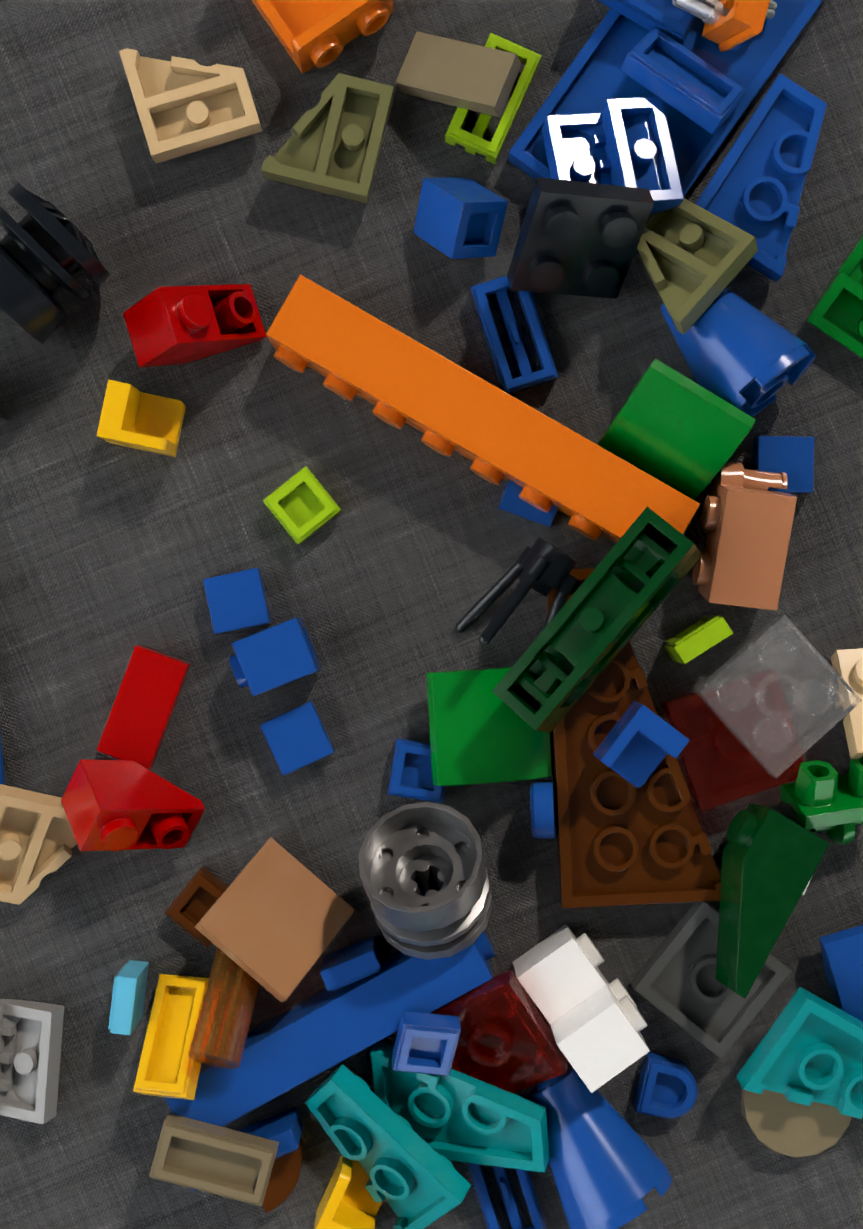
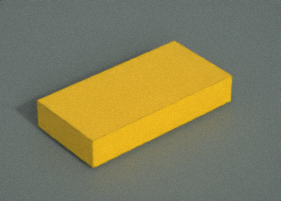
(164, 1059)

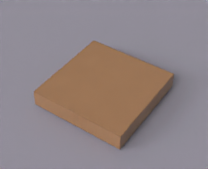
(275, 919)

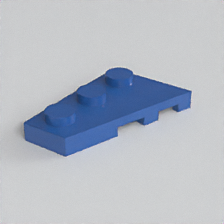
(766, 172)

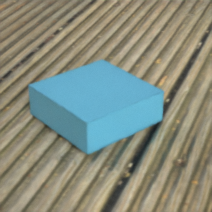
(128, 997)

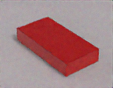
(143, 706)

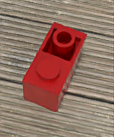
(192, 323)
(127, 808)

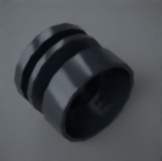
(38, 260)

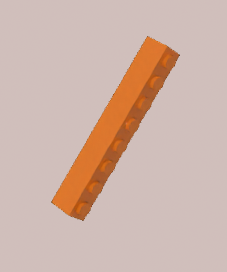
(467, 416)

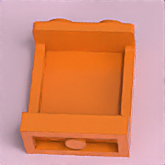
(319, 29)

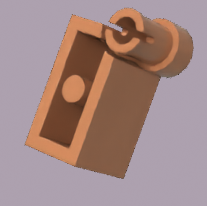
(745, 538)

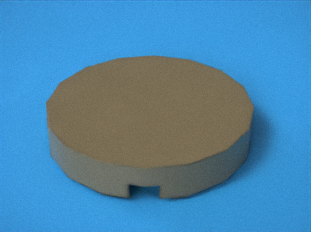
(790, 1126)

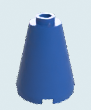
(741, 353)
(596, 1156)

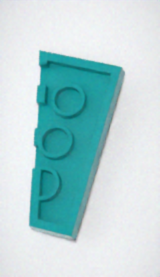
(810, 1056)

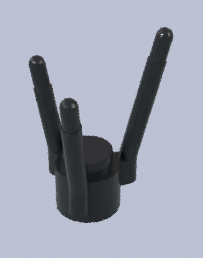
(538, 568)

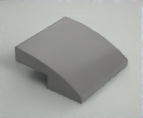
(30, 1059)

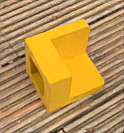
(140, 419)
(346, 1200)

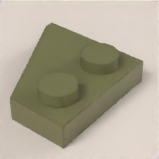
(337, 141)
(692, 258)

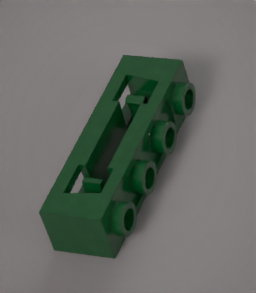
(597, 621)

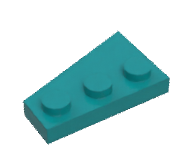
(464, 1115)
(398, 1161)

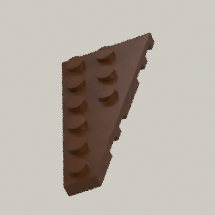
(617, 838)

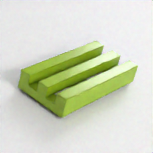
(474, 141)

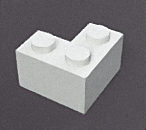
(590, 1018)

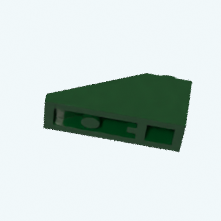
(761, 884)

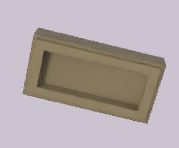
(458, 73)
(214, 1159)

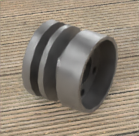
(426, 880)

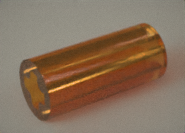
(224, 1015)

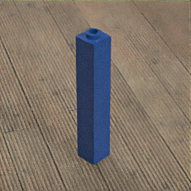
(332, 1029)

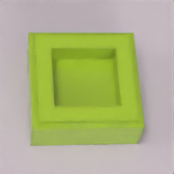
(302, 505)
(697, 638)

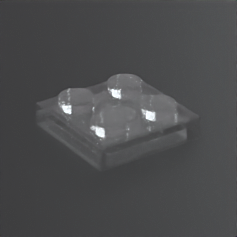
(778, 695)

